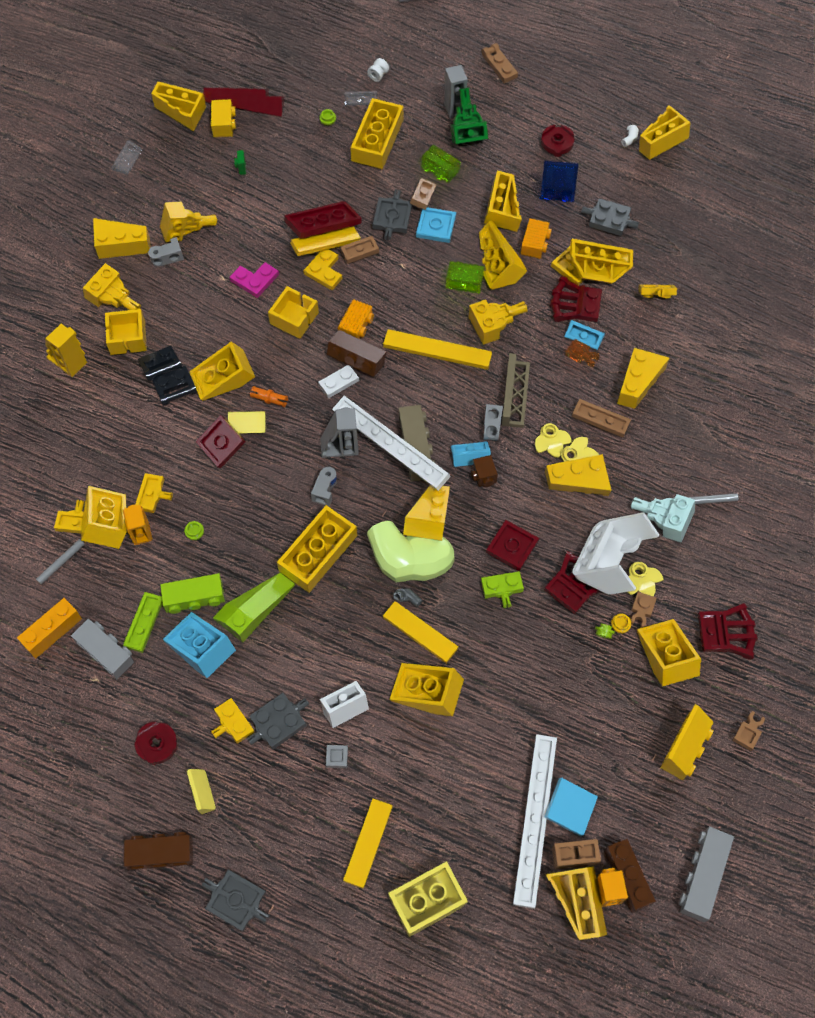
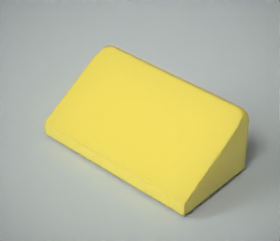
(248, 421)
(201, 790)

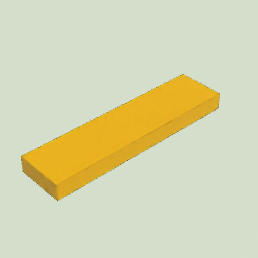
(325, 241)
(420, 632)
(368, 843)

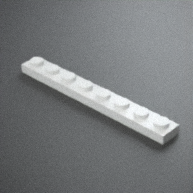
(396, 446)
(534, 822)

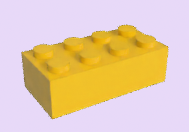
(377, 133)
(317, 548)

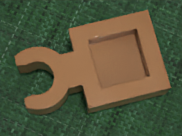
(642, 606)
(748, 733)

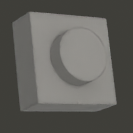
(336, 756)

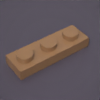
(601, 418)

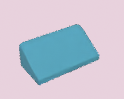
(584, 334)
(465, 453)

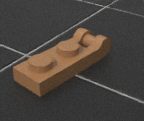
(499, 63)

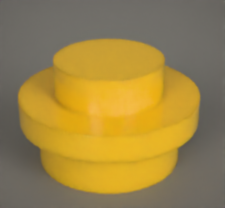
(621, 623)

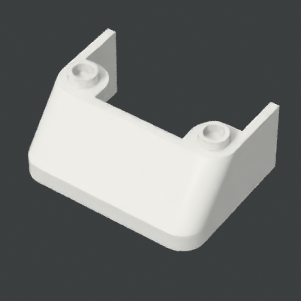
(604, 549)

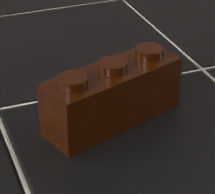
(356, 353)
(158, 851)
(623, 858)

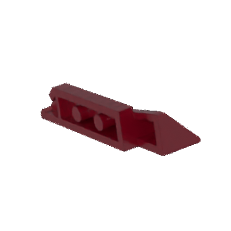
(247, 99)

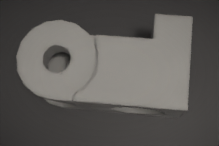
(166, 253)
(492, 422)
(325, 482)

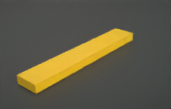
(437, 349)

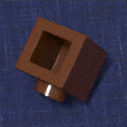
(484, 471)

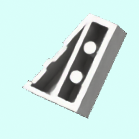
(340, 435)

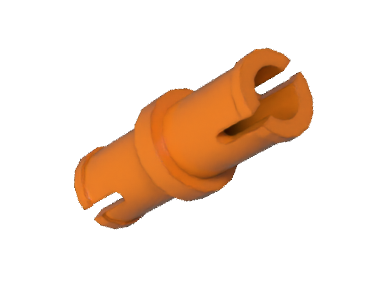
(268, 396)

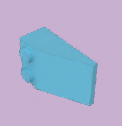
(200, 644)

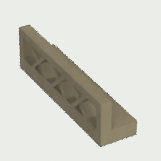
(509, 396)

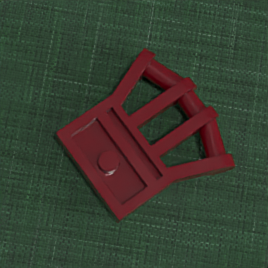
(587, 300)
(567, 590)
(715, 631)

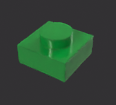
(240, 162)

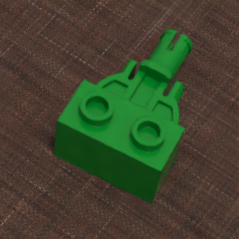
(467, 122)

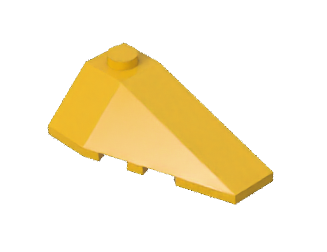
(500, 259)

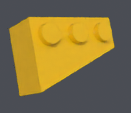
(179, 103)
(65, 350)

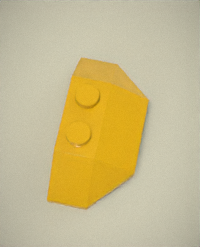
(600, 261)

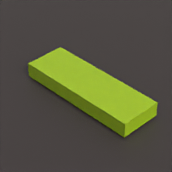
(143, 622)

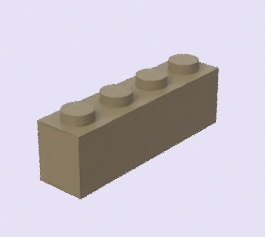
(415, 432)

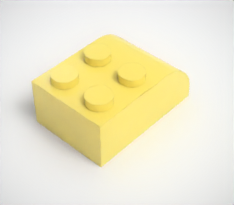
(427, 899)

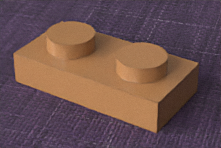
(423, 193)
(359, 249)

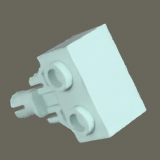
(668, 514)

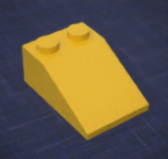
(222, 372)
(104, 517)
(669, 652)
(427, 688)

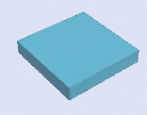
(436, 225)
(571, 807)

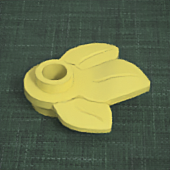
(552, 443)
(579, 450)
(646, 581)

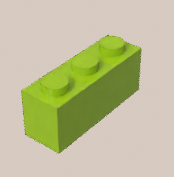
(192, 593)

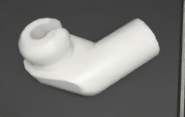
(632, 135)

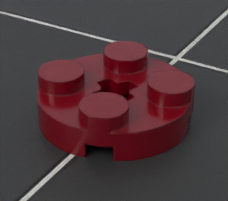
(555, 147)
(167, 747)

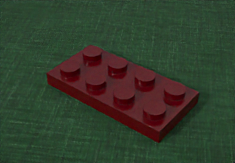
(322, 219)

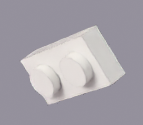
(338, 381)

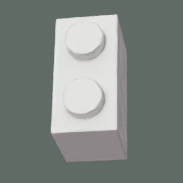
(344, 704)

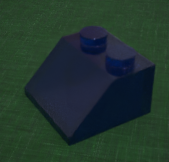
(559, 181)

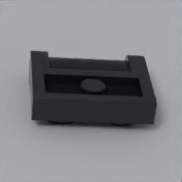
(159, 362)
(172, 381)

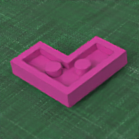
(257, 282)

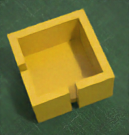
(290, 315)
(125, 331)

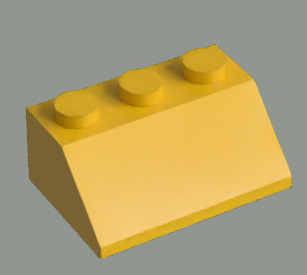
(688, 744)

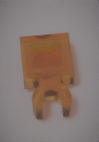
(579, 351)

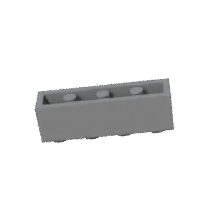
(706, 874)

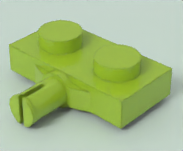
(502, 586)

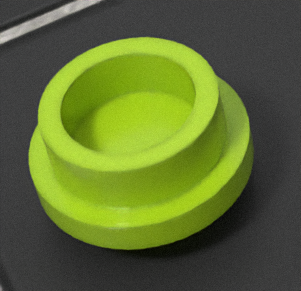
(327, 117)
(194, 530)
(604, 631)

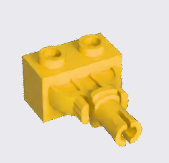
(180, 221)
(108, 289)
(492, 318)

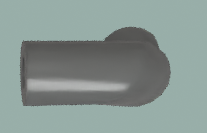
(403, 595)

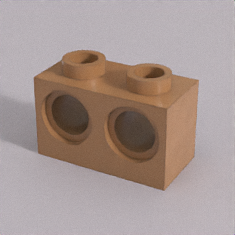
(576, 854)

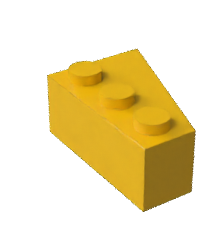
(664, 134)
(503, 203)
(119, 239)
(640, 376)
(579, 475)
(428, 514)
(581, 901)

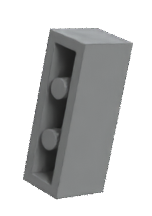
(454, 80)
(103, 648)

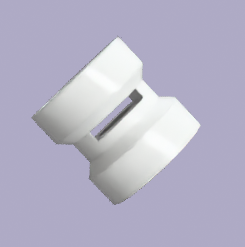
(377, 70)

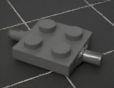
(392, 215)
(610, 217)
(277, 721)
(235, 900)

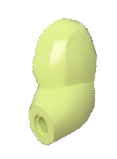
(409, 556)

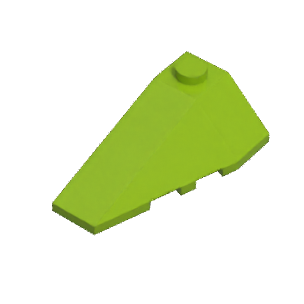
(248, 610)

